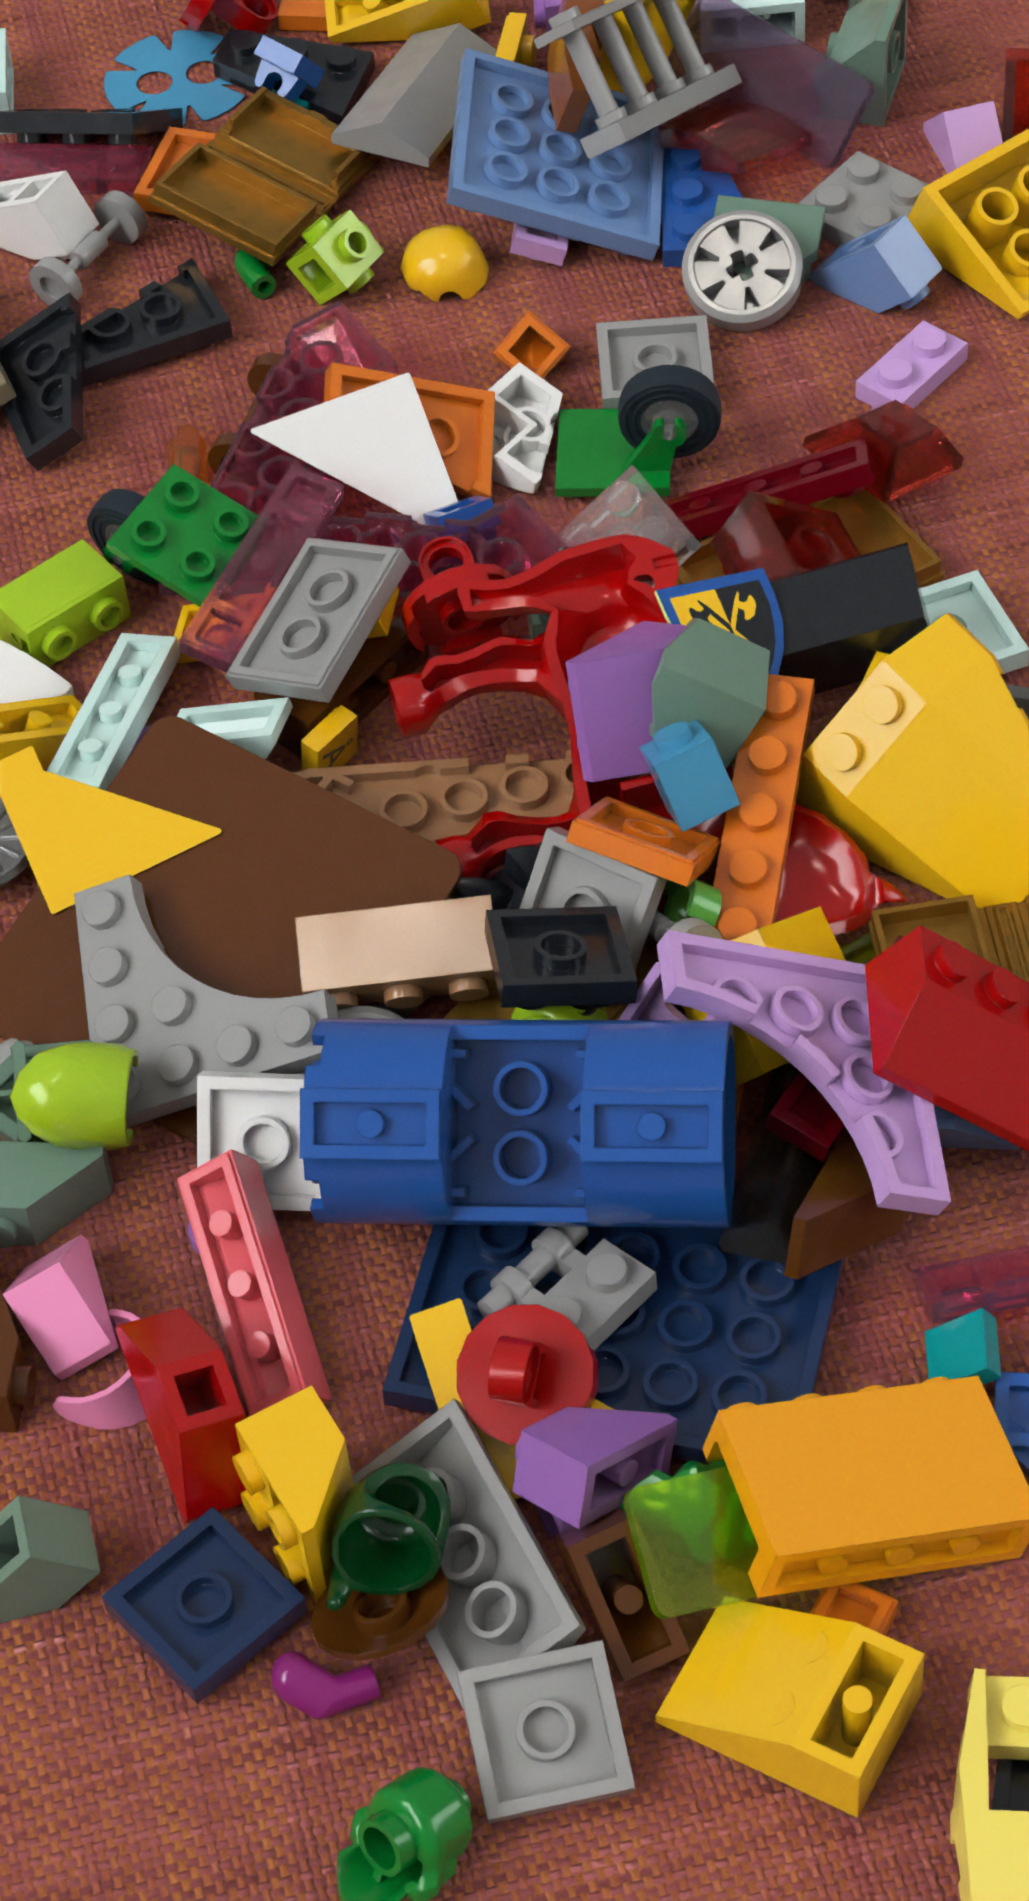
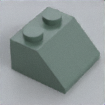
(875, 47)

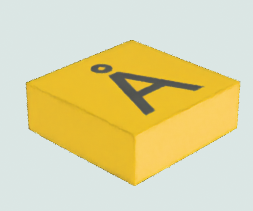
(331, 741)

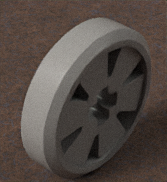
(747, 238)

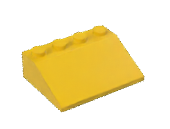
(980, 223)

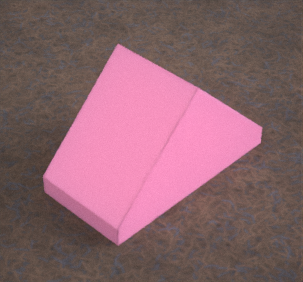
(64, 1308)

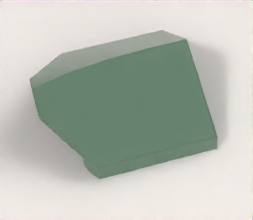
(711, 680)

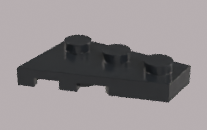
(46, 375)

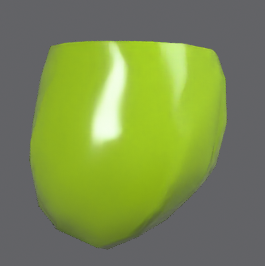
(77, 1095)

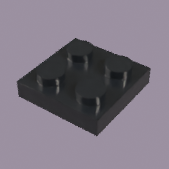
(560, 957)

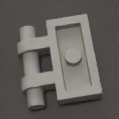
(595, 1288)

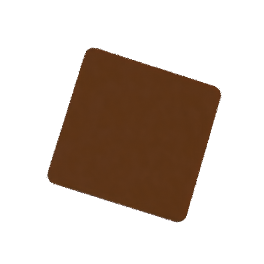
(231, 899)

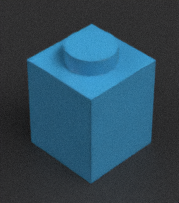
(689, 774)

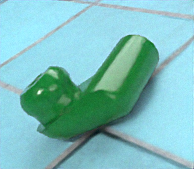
(255, 274)

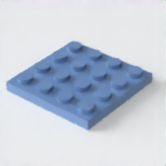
(526, 172)

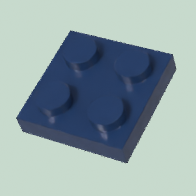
(205, 1604)

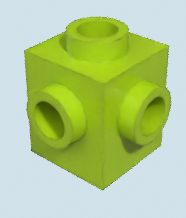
(335, 256)

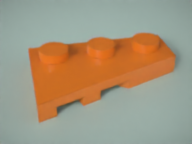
(456, 414)

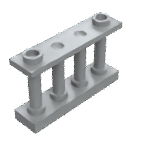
(644, 108)

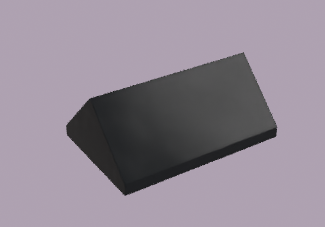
(847, 613)

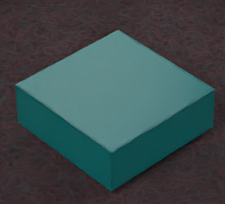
(964, 1348)

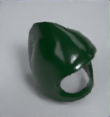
(388, 1533)

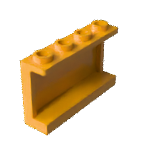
(873, 1483)

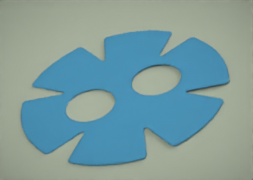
(153, 56)

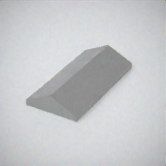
(413, 100)
(501, 1583)

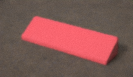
(251, 1281)

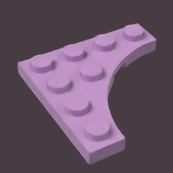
(819, 1022)

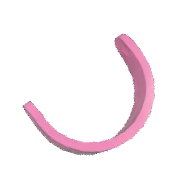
(111, 1408)

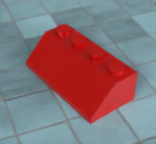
(952, 1031)

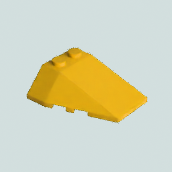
(931, 769)

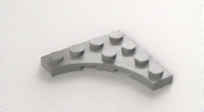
(172, 1019)

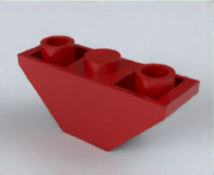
(188, 1408)

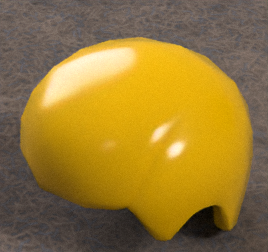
(444, 261)

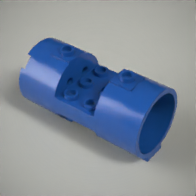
(521, 1122)

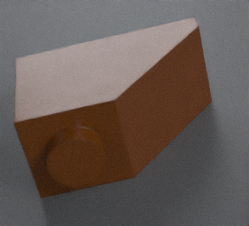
(614, 1596)

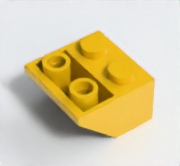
(295, 1483)

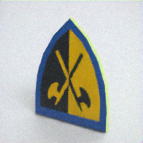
(735, 602)

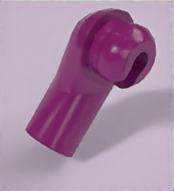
(318, 1691)

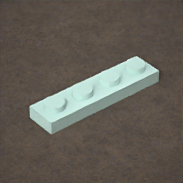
(116, 709)

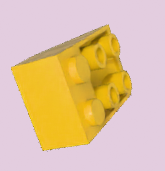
(797, 1698)

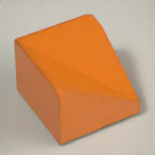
(533, 346)

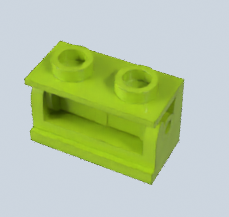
(63, 604)

